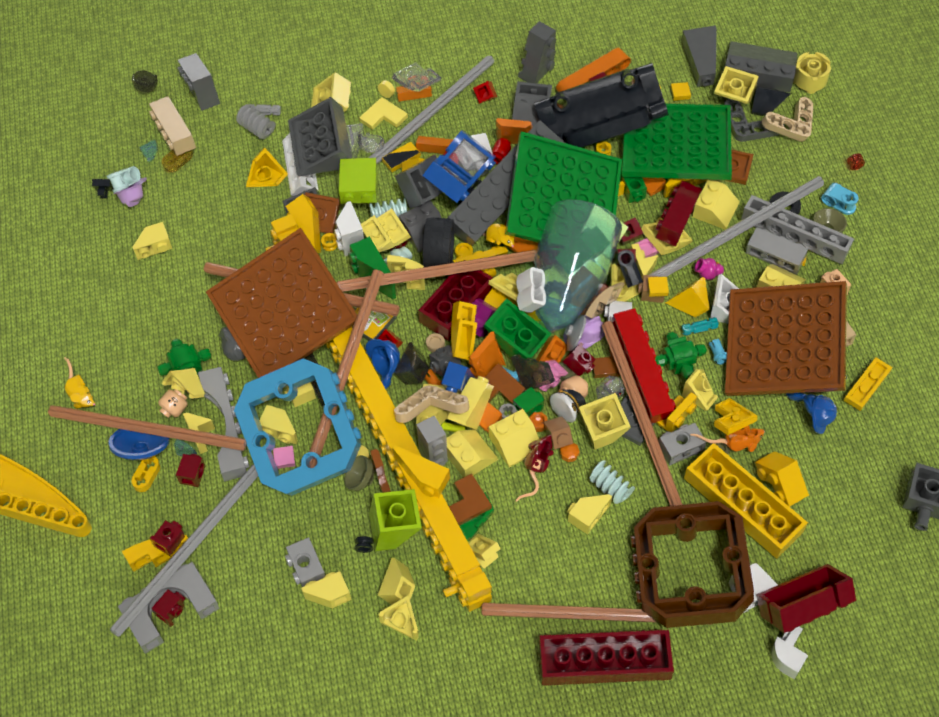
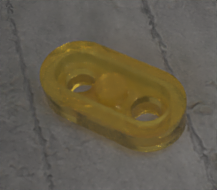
(172, 162)

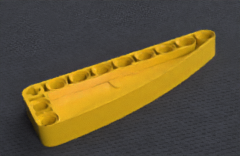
(26, 489)

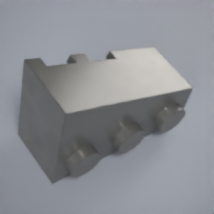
(540, 53)
(198, 81)

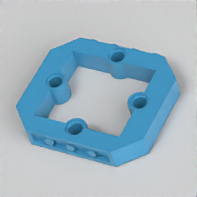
(271, 386)

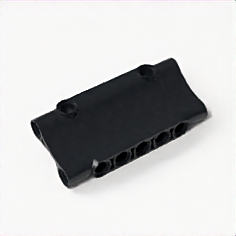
(604, 107)

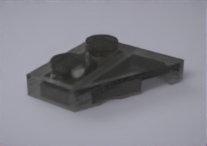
(532, 372)

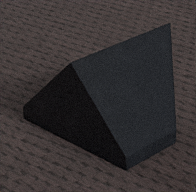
(767, 100)

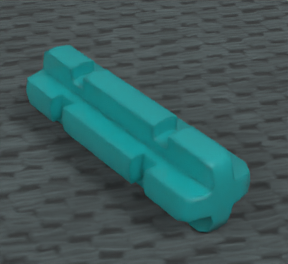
(700, 326)

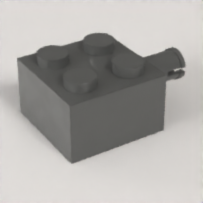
(923, 494)

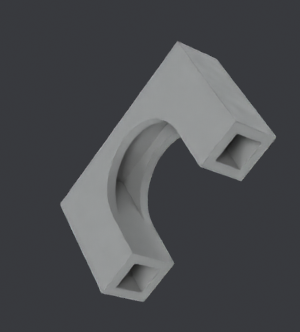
(186, 582)

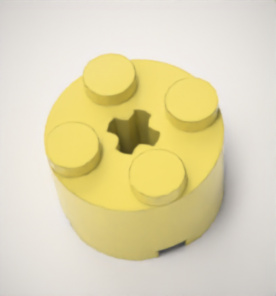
(812, 72)

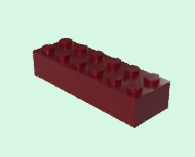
(605, 657)

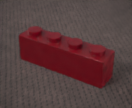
(678, 213)

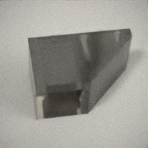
(412, 366)

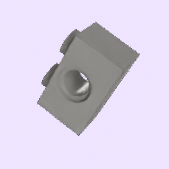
(677, 452)
(304, 552)

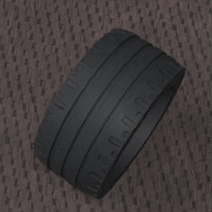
(438, 241)

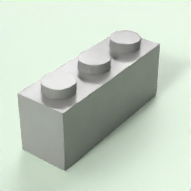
(776, 250)
(432, 441)

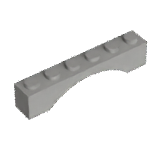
(214, 384)

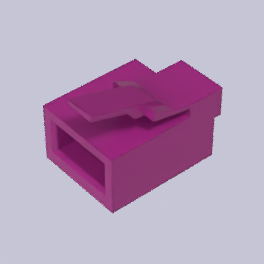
(483, 313)

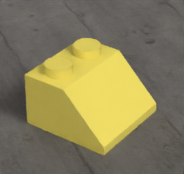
(737, 85)
(335, 87)
(716, 204)
(778, 276)
(604, 420)
(512, 437)
(469, 452)

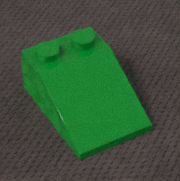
(367, 258)
(516, 331)

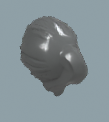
(230, 346)

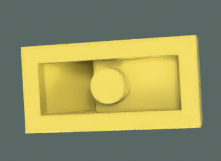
(644, 265)
(200, 424)
(484, 549)

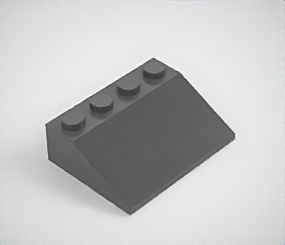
(773, 66)
(319, 138)

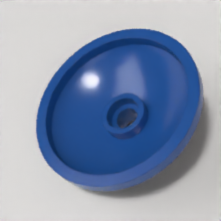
(136, 445)

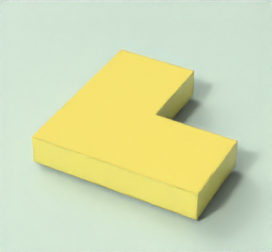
(382, 111)

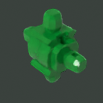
(680, 355)
(183, 357)

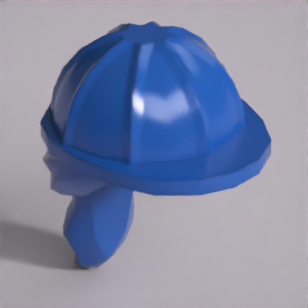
(384, 357)
(819, 407)

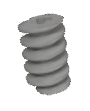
(255, 122)

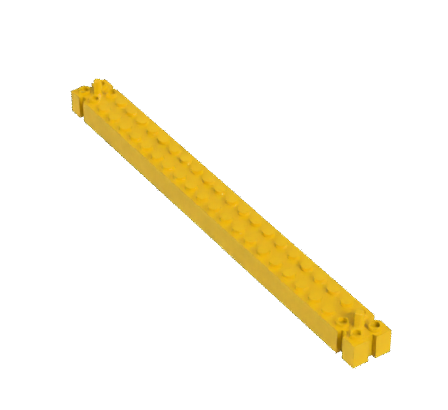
(434, 512)

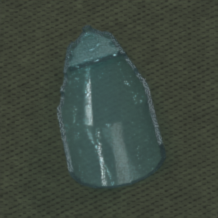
(575, 258)

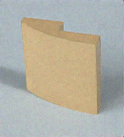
(606, 297)

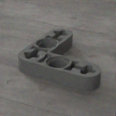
(745, 127)

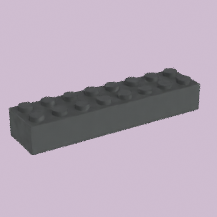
(491, 196)

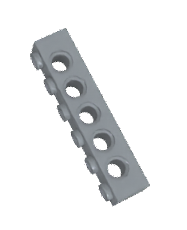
(803, 231)

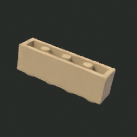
(171, 126)

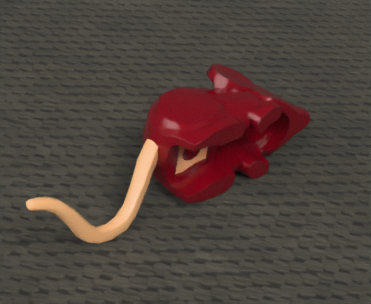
(537, 460)

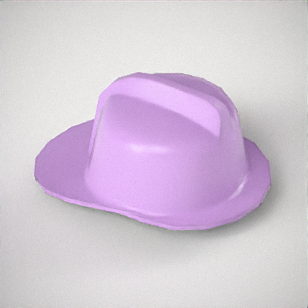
(132, 195)
(592, 332)

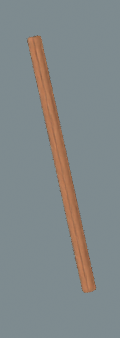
(440, 270)
(355, 301)
(348, 357)
(641, 414)
(147, 427)
(566, 612)

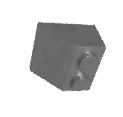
(415, 221)

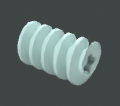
(399, 208)
(610, 484)

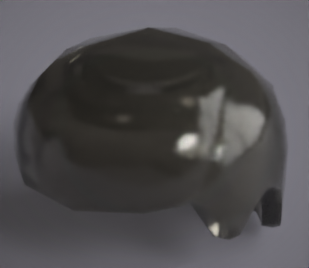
(144, 81)

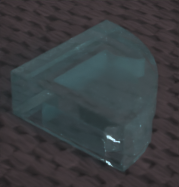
(149, 150)
(183, 448)

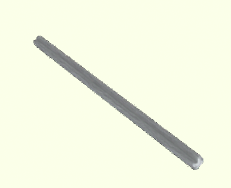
(432, 109)
(739, 228)
(183, 552)

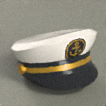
(567, 404)

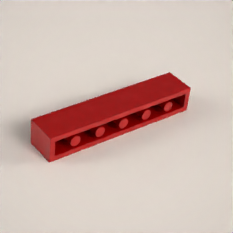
(643, 365)

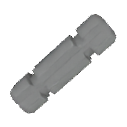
(267, 109)

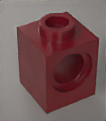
(190, 470)

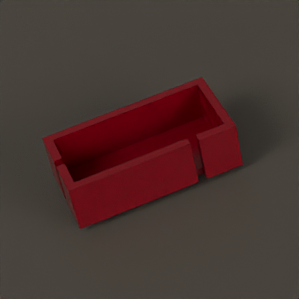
(806, 598)

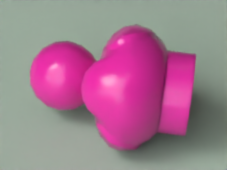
(708, 268)

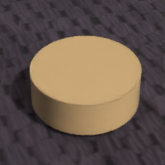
(435, 342)

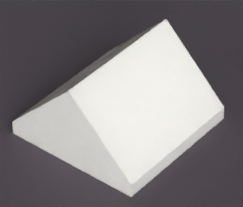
(721, 299)

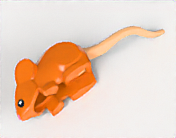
(740, 439)

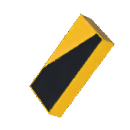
(394, 159)

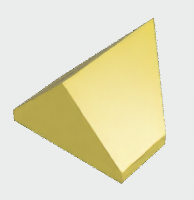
(617, 277)
(185, 380)
(700, 386)
(400, 618)

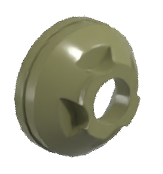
(831, 218)
(360, 474)

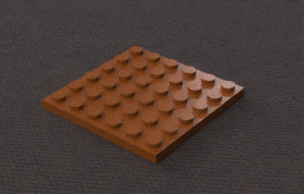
(282, 305)
(787, 339)

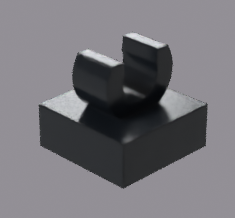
(102, 187)

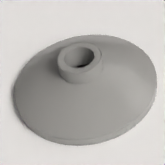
(575, 332)

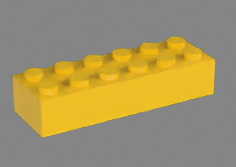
(763, 513)

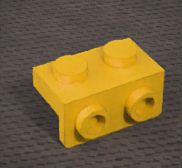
(683, 407)

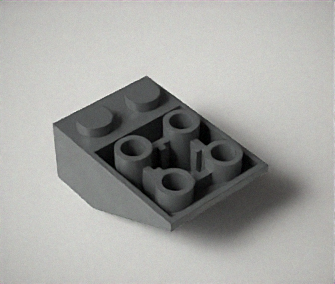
(525, 96)
(416, 187)

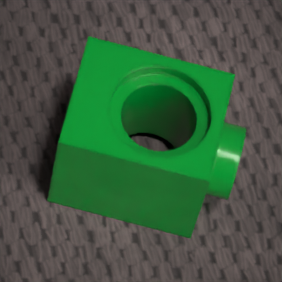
(634, 189)
(529, 401)

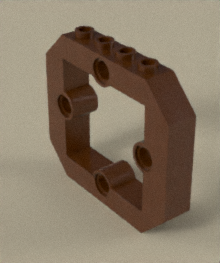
(711, 607)

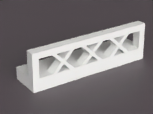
(296, 183)

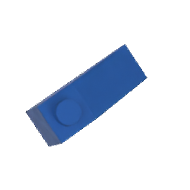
(456, 377)

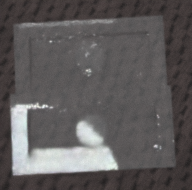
(415, 77)

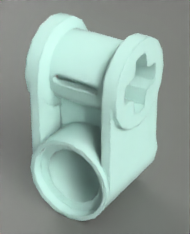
(124, 178)

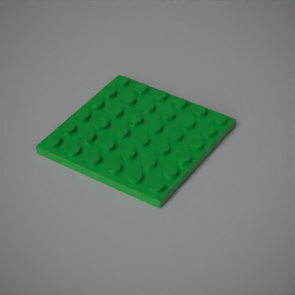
(683, 145)
(555, 172)

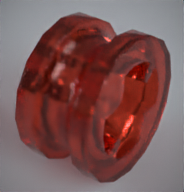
(856, 161)

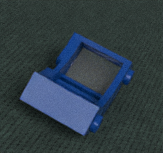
(464, 168)

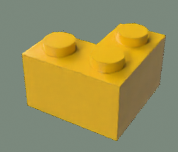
(784, 476)

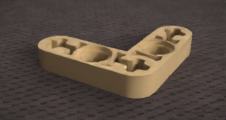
(799, 129)
(429, 396)

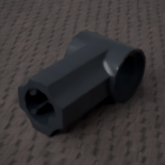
(630, 270)

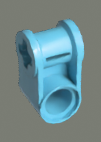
(839, 197)

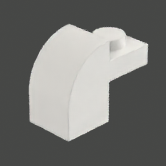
(786, 656)

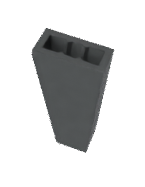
(701, 53)

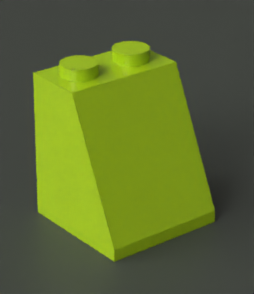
(358, 180)
(394, 518)

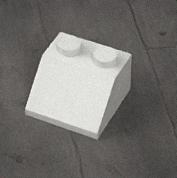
(348, 229)

